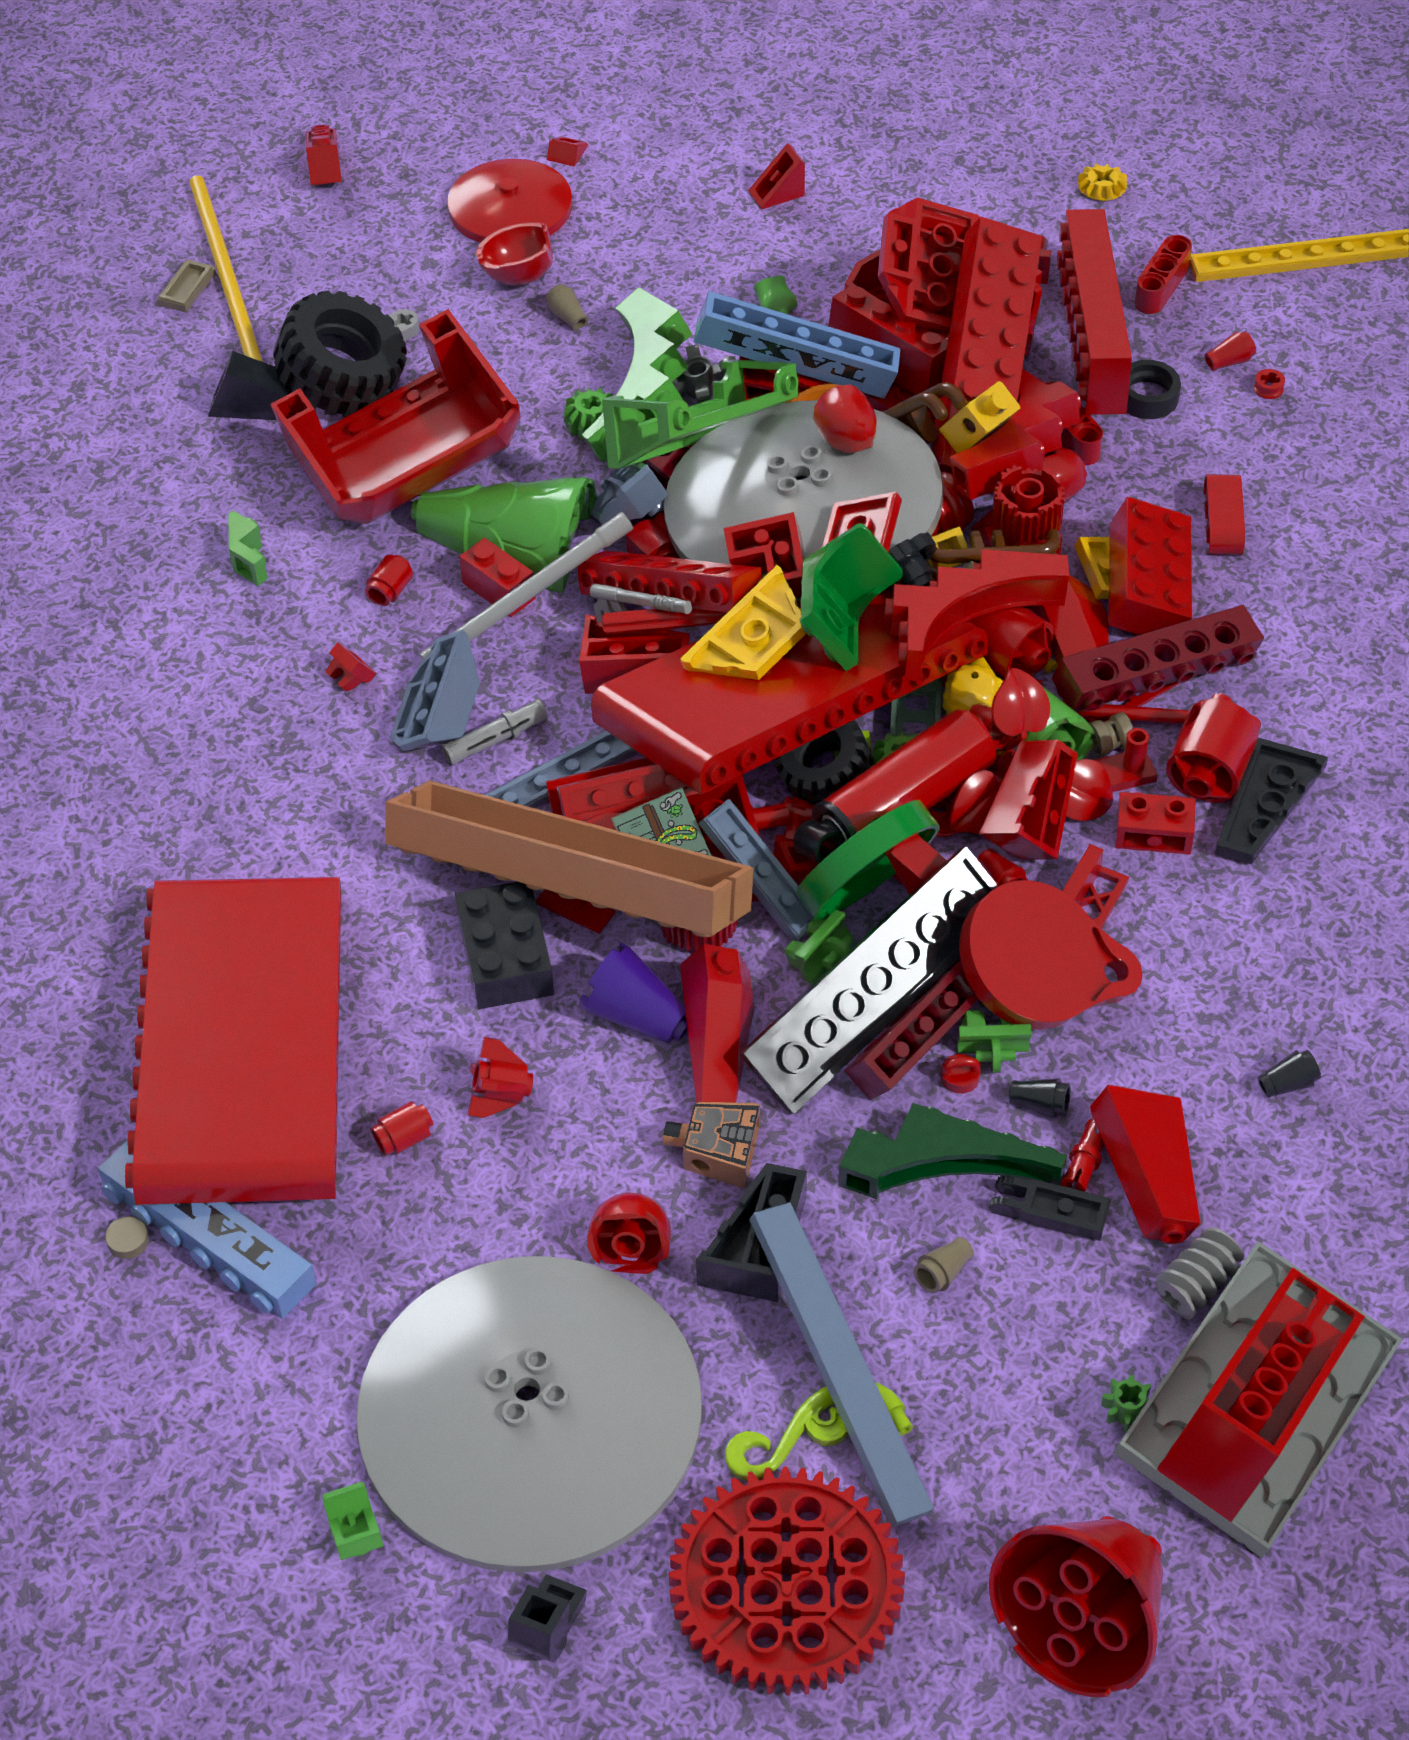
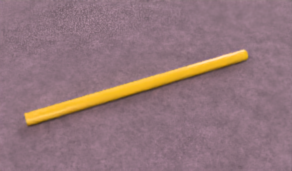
(224, 268)

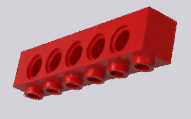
(703, 583)

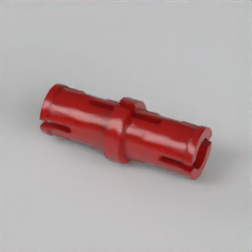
(1084, 1158)

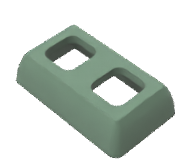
(930, 716)

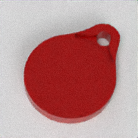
(1041, 956)

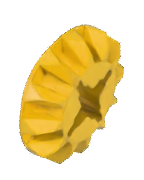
(1102, 189)

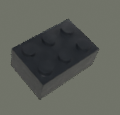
(504, 944)

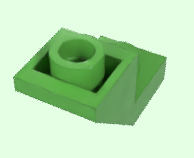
(244, 547)

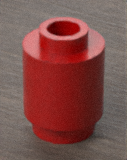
(388, 580)
(402, 1128)

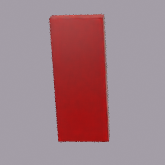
(576, 910)

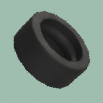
(1153, 406)

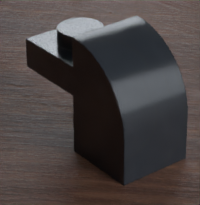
(545, 1617)

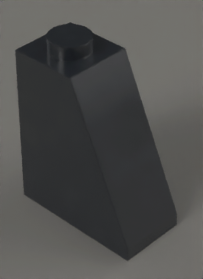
(247, 389)

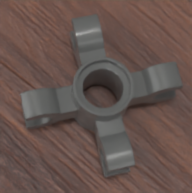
(699, 376)

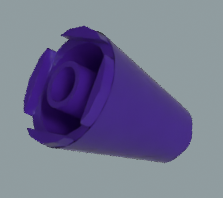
(634, 997)

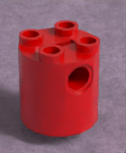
(1016, 640)
(1213, 749)

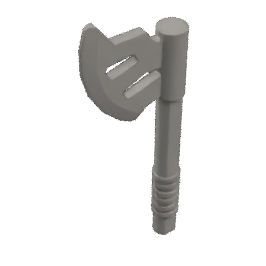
(611, 600)

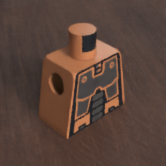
(717, 1140)

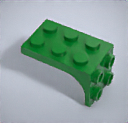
(839, 586)

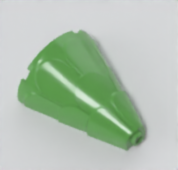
(523, 519)

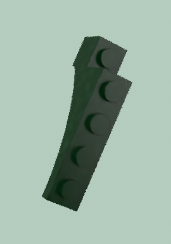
(939, 1146)

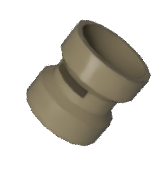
(1110, 734)

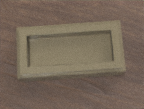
(186, 285)

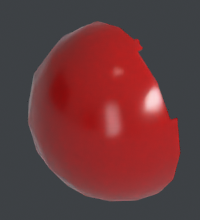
(516, 253)

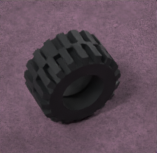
(819, 783)

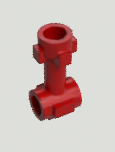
(799, 812)

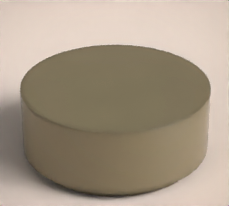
(127, 1237)

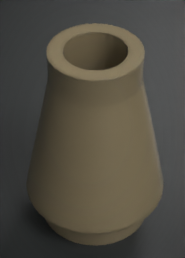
(565, 305)
(941, 1266)

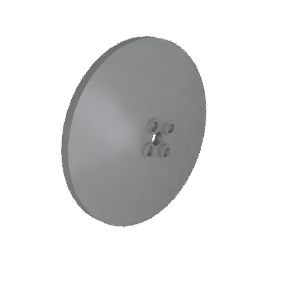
(752, 469)
(542, 1476)

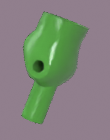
(775, 294)

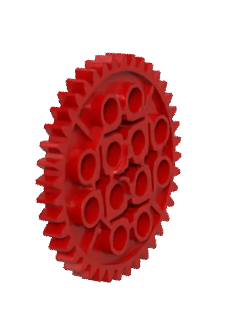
(730, 1630)

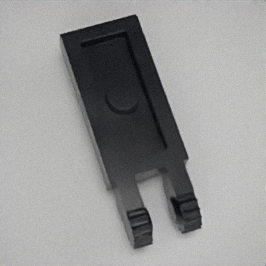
(1052, 1206)

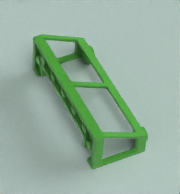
(683, 425)

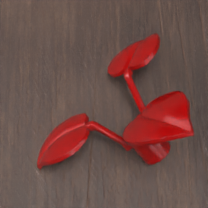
(1018, 708)

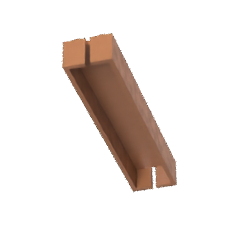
(570, 857)

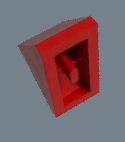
(781, 180)

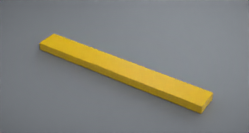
(1300, 255)

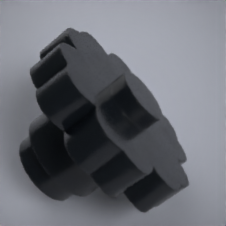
(912, 559)

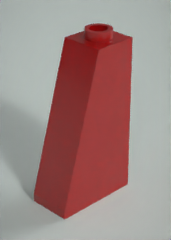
(1151, 1158)

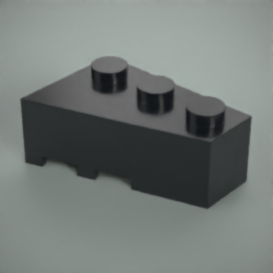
(735, 1256)

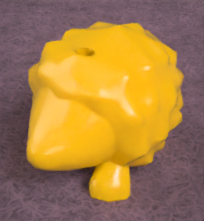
(970, 686)

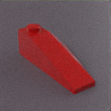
(1078, 624)
(717, 1019)

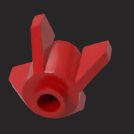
(500, 1079)

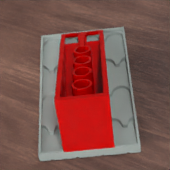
(1258, 1398)

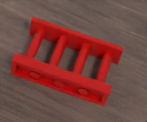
(611, 789)

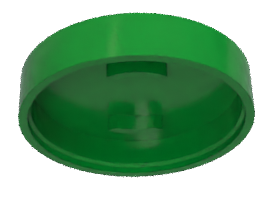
(861, 861)

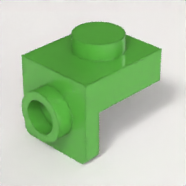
(352, 1521)

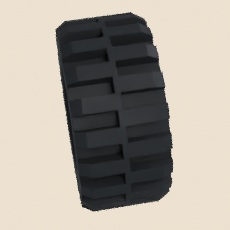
(348, 326)

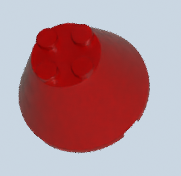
(1081, 1602)

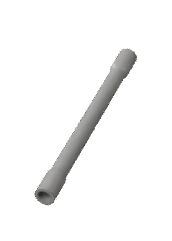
(601, 538)

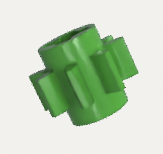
(1129, 1391)

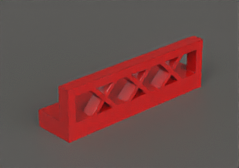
(1082, 882)

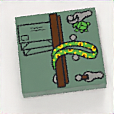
(664, 820)

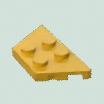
(751, 633)

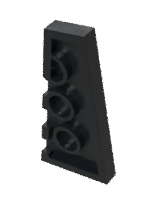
(1266, 796)

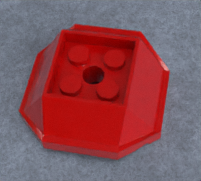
(913, 246)

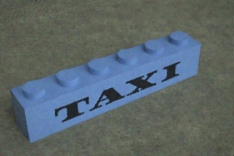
(779, 337)
(220, 1239)

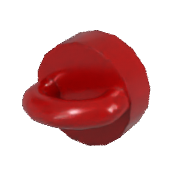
(960, 1073)

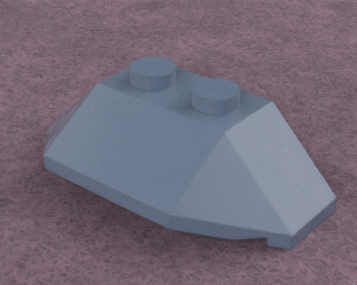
(629, 491)
(438, 695)

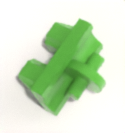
(825, 947)
(992, 1042)

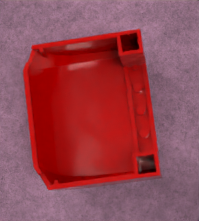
(409, 436)

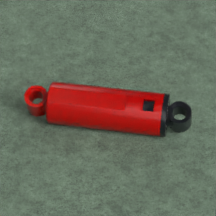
(920, 770)

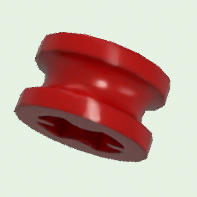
(1271, 376)

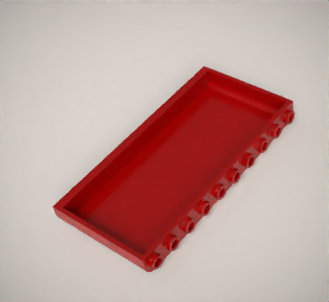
(724, 726)
(237, 1042)

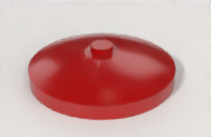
(507, 195)

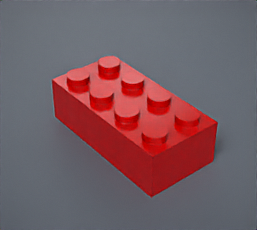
(1149, 567)

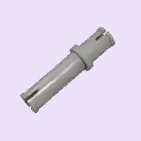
(509, 725)

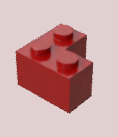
(769, 544)

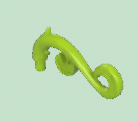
(805, 1418)

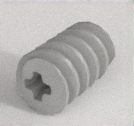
(1199, 1272)

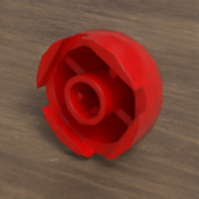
(626, 1228)

